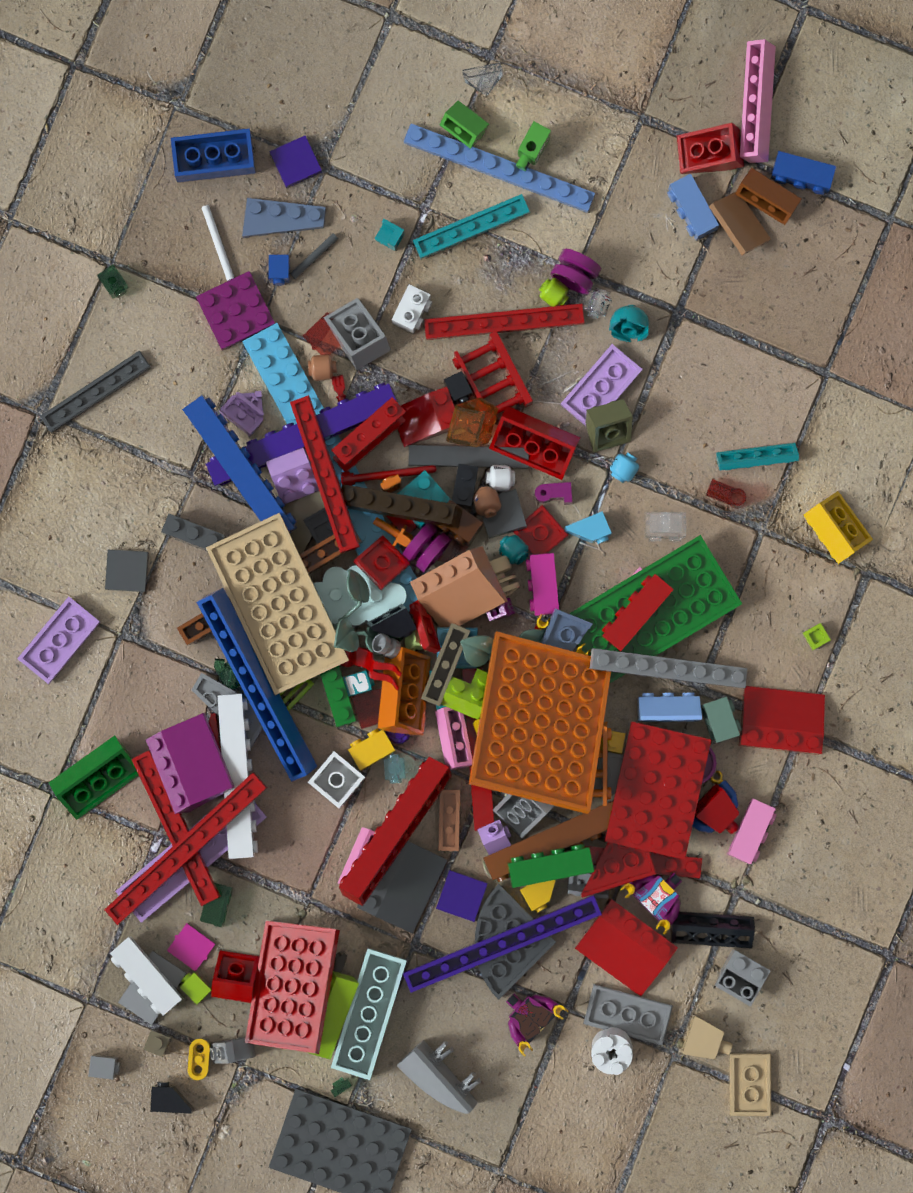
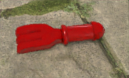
(339, 387)

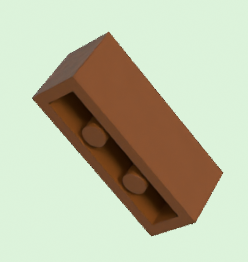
(768, 196)

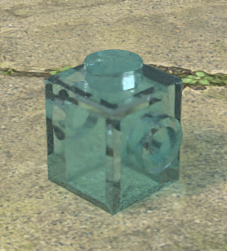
(394, 769)

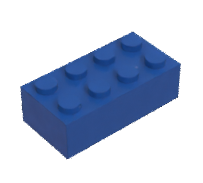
(213, 155)

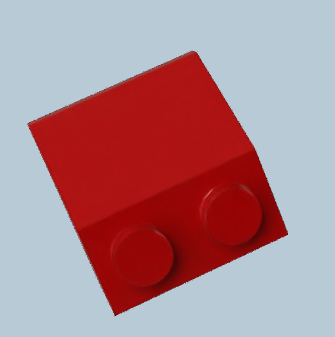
(234, 976)

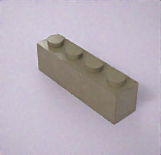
(445, 664)

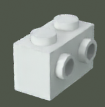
(411, 309)

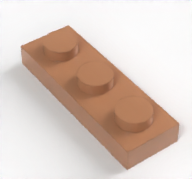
(449, 820)

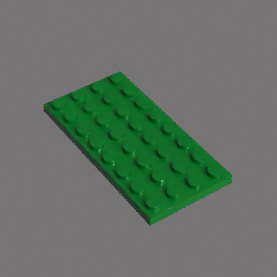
(697, 600)

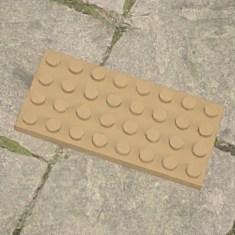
(277, 603)

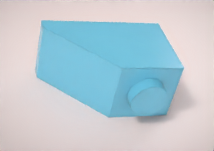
(591, 529)

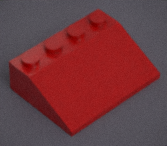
(782, 720)
(626, 947)

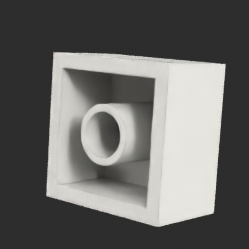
(336, 780)

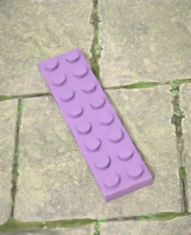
(209, 853)

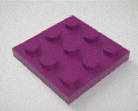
(235, 310)

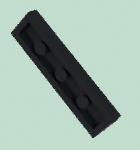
(713, 926)

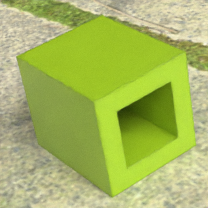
(195, 987)

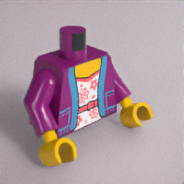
(657, 897)

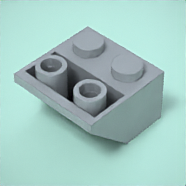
(742, 977)

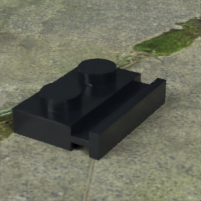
(319, 525)

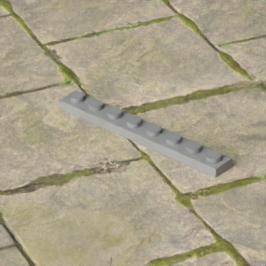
(668, 668)

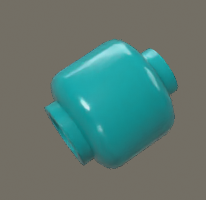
(514, 549)

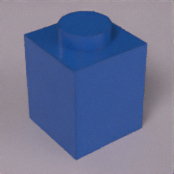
(279, 269)

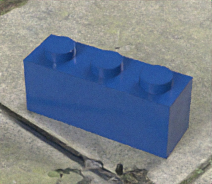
(803, 172)

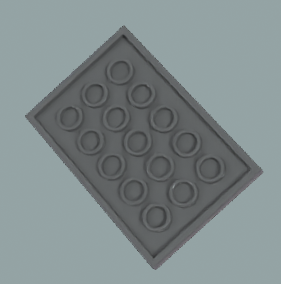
(339, 1146)

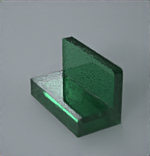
(216, 911)

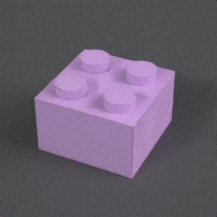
(292, 475)

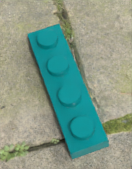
(757, 456)

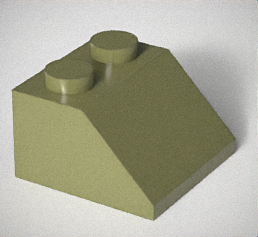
(609, 425)

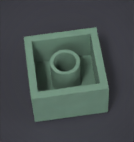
(720, 720)

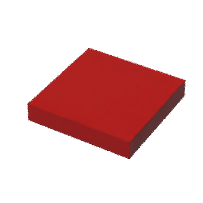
(542, 532)
(381, 562)

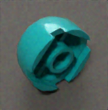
(629, 323)

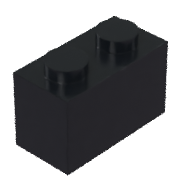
(465, 485)

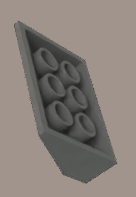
(406, 887)

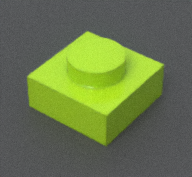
(816, 636)

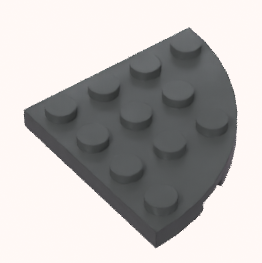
(497, 915)

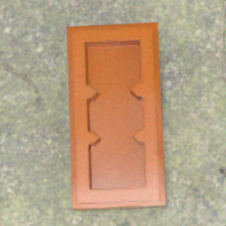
(391, 484)

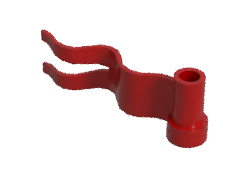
(365, 658)

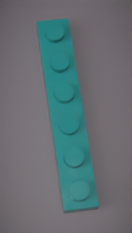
(471, 226)

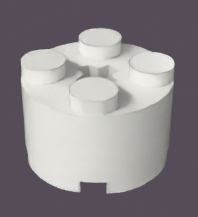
(616, 1061)

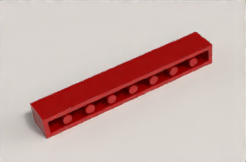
(395, 831)

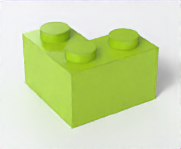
(466, 697)

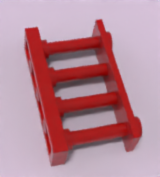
(504, 361)
(368, 435)

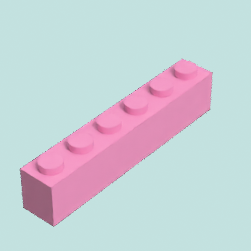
(757, 101)

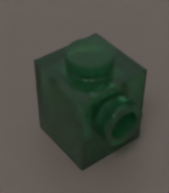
(113, 282)

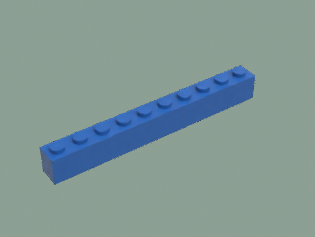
(267, 706)

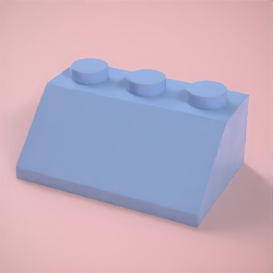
(669, 708)

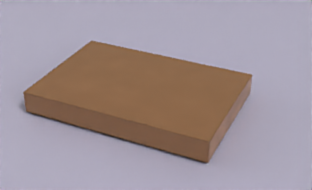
(740, 223)

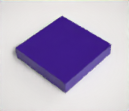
(295, 161)
(461, 896)

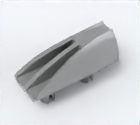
(435, 1078)

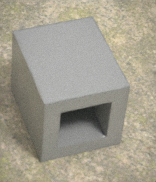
(104, 1067)

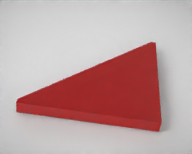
(618, 867)

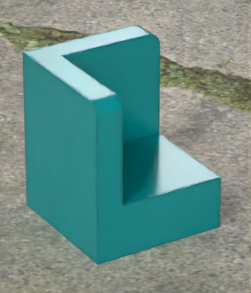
(389, 235)

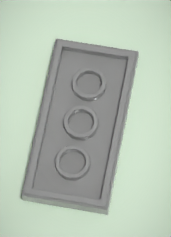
(631, 1013)

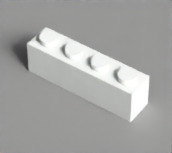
(146, 975)

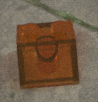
(472, 423)

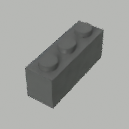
(190, 532)

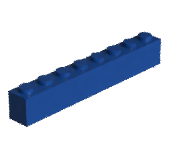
(236, 461)

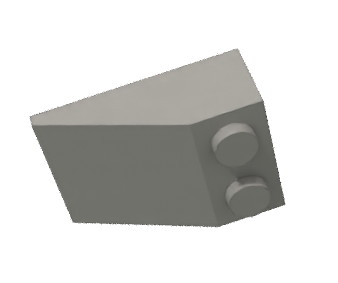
(357, 333)

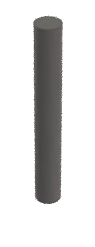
(314, 255)

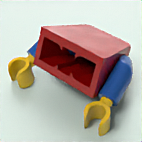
(717, 808)

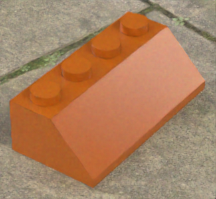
(404, 709)

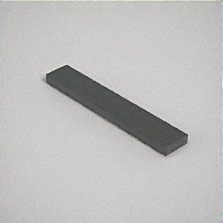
(95, 392)
(453, 455)

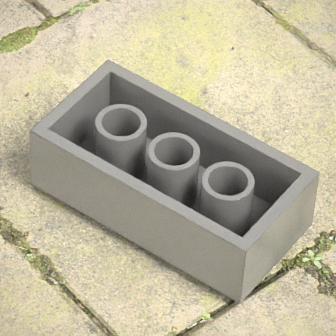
(521, 813)

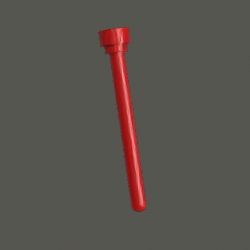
(350, 479)

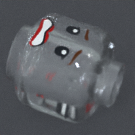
(597, 303)

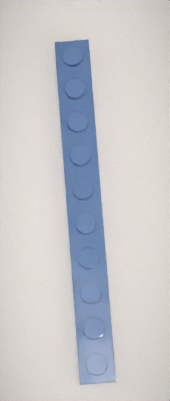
(499, 168)

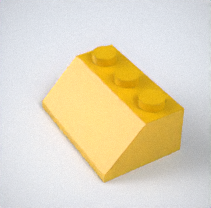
(837, 527)

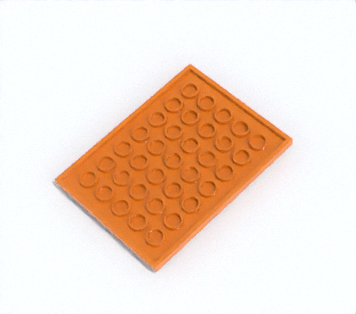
(540, 723)

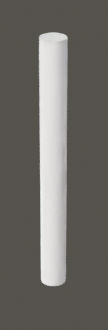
(217, 242)

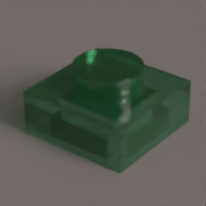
(340, 1086)

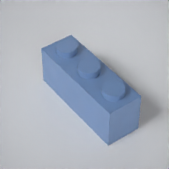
(692, 207)

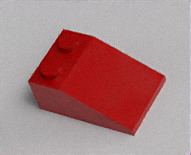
(710, 149)
(426, 417)

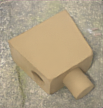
(704, 1040)

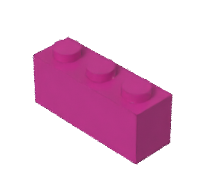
(542, 583)

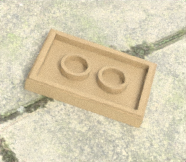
(750, 1084)

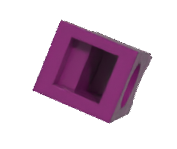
(554, 491)
(501, 611)

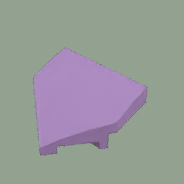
(244, 411)

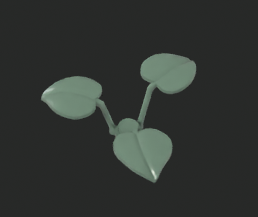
(345, 635)
(478, 648)

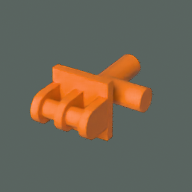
(402, 537)

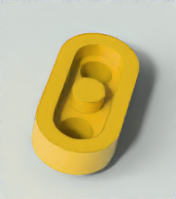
(198, 1058)

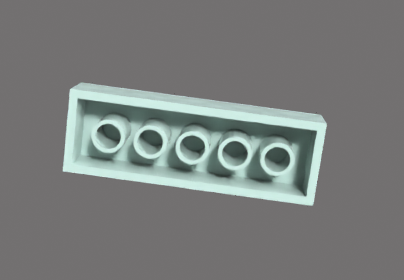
(369, 1014)

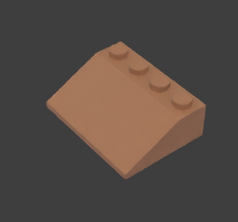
(460, 589)

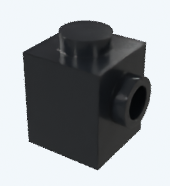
(458, 388)

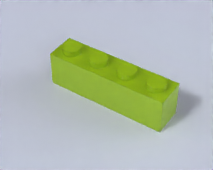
(340, 998)

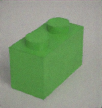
(464, 124)

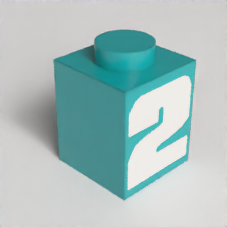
(358, 683)

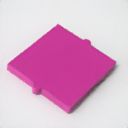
(191, 947)

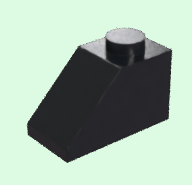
(394, 622)
(168, 1099)

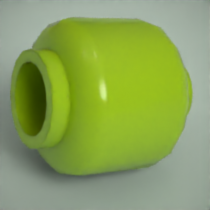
(553, 292)

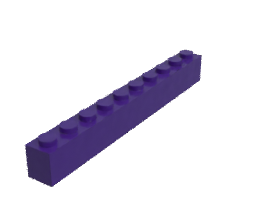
(331, 421)
(502, 943)

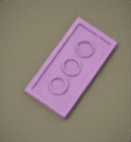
(602, 383)
(58, 640)

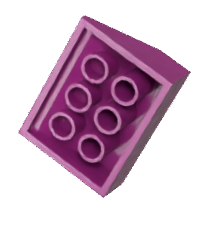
(190, 764)

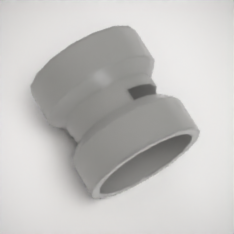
(385, 645)

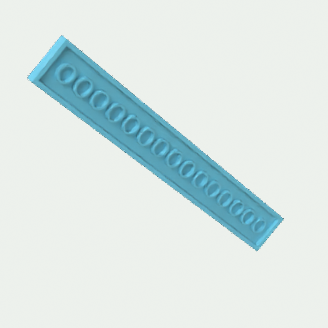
(288, 383)

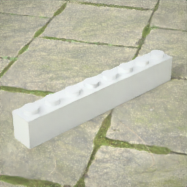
(235, 755)

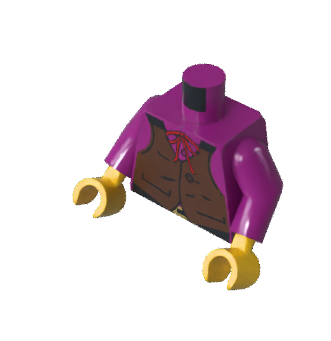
(530, 1017)

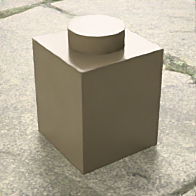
(158, 1042)

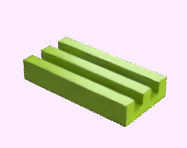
(300, 695)

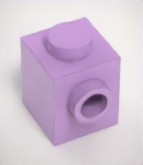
(495, 836)

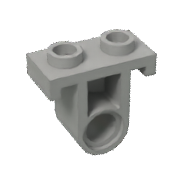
(231, 1051)

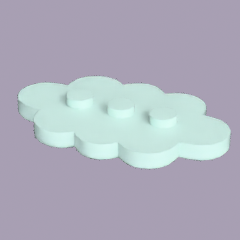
(338, 602)

